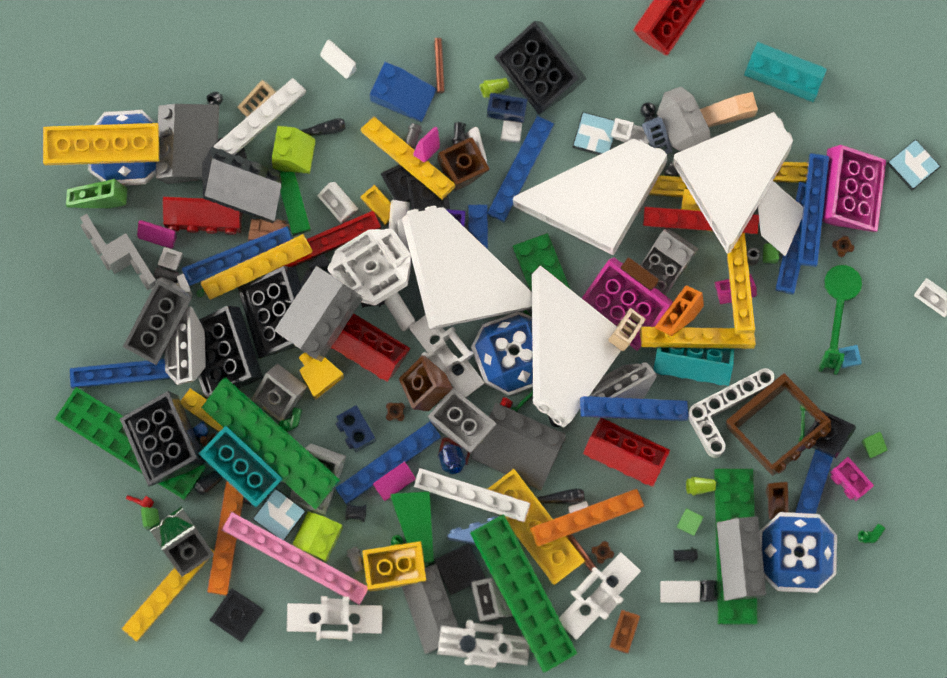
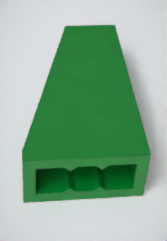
(415, 520)

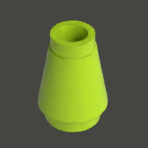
(493, 86)
(699, 485)

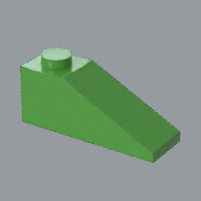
(97, 195)

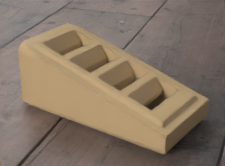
(257, 90)
(619, 338)

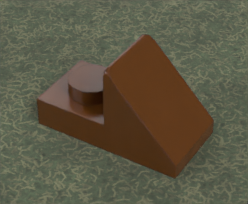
(777, 498)

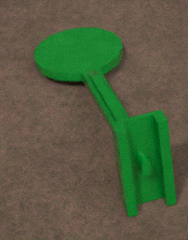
(843, 285)

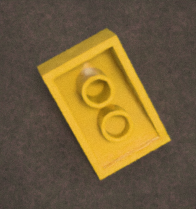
(394, 566)

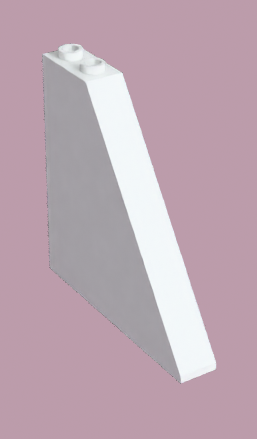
(734, 173)
(598, 196)
(457, 273)
(568, 347)

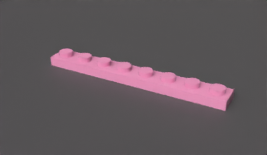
(295, 558)

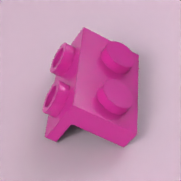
(851, 479)

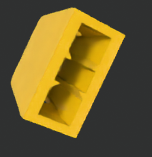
(319, 375)

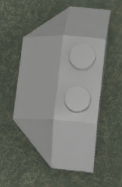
(682, 119)
(186, 350)
(626, 382)

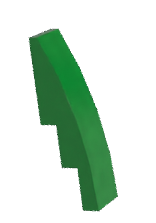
(293, 203)

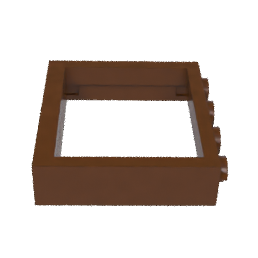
(762, 399)

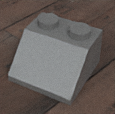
(279, 392)

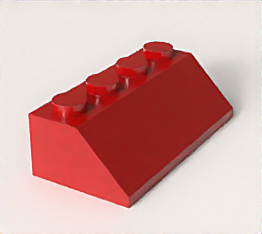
(666, 22)
(200, 215)
(371, 348)
(626, 452)

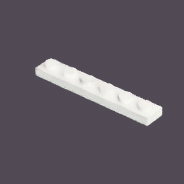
(261, 117)
(472, 494)

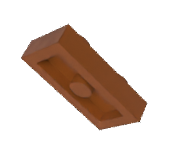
(624, 631)

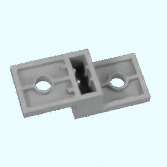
(118, 253)

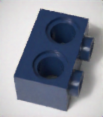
(507, 108)
(359, 427)

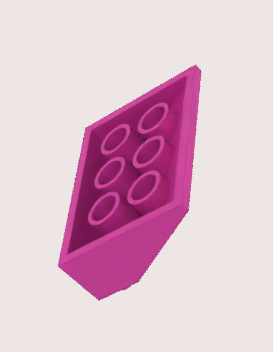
(853, 189)
(616, 292)

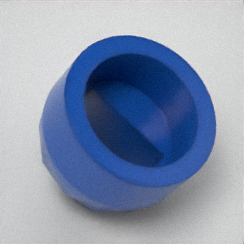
(201, 429)

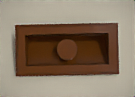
(639, 273)

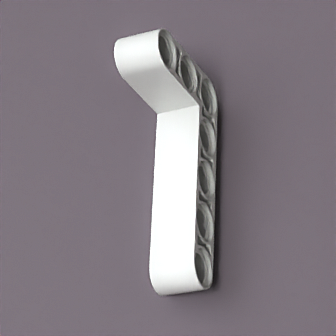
(724, 404)

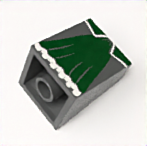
(181, 541)

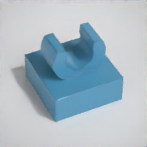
(851, 356)

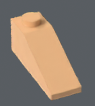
(730, 110)

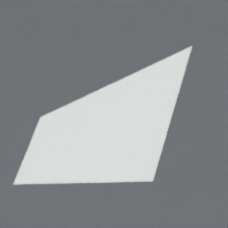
(779, 217)

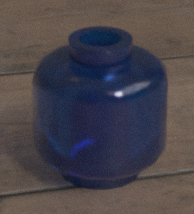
(451, 459)

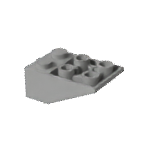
(668, 259)
(489, 601)

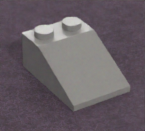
(461, 421)
(333, 462)

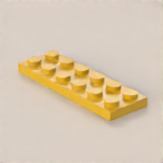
(101, 144)
(554, 558)

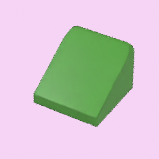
(770, 254)
(874, 445)
(149, 517)
(689, 521)

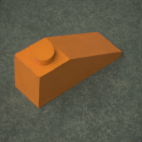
(681, 311)

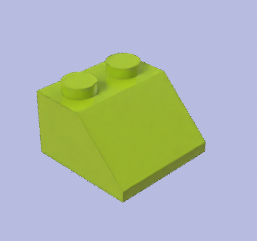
(292, 150)
(317, 536)

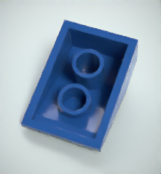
(402, 92)

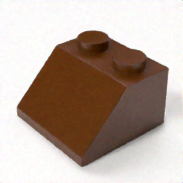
(463, 163)
(425, 384)

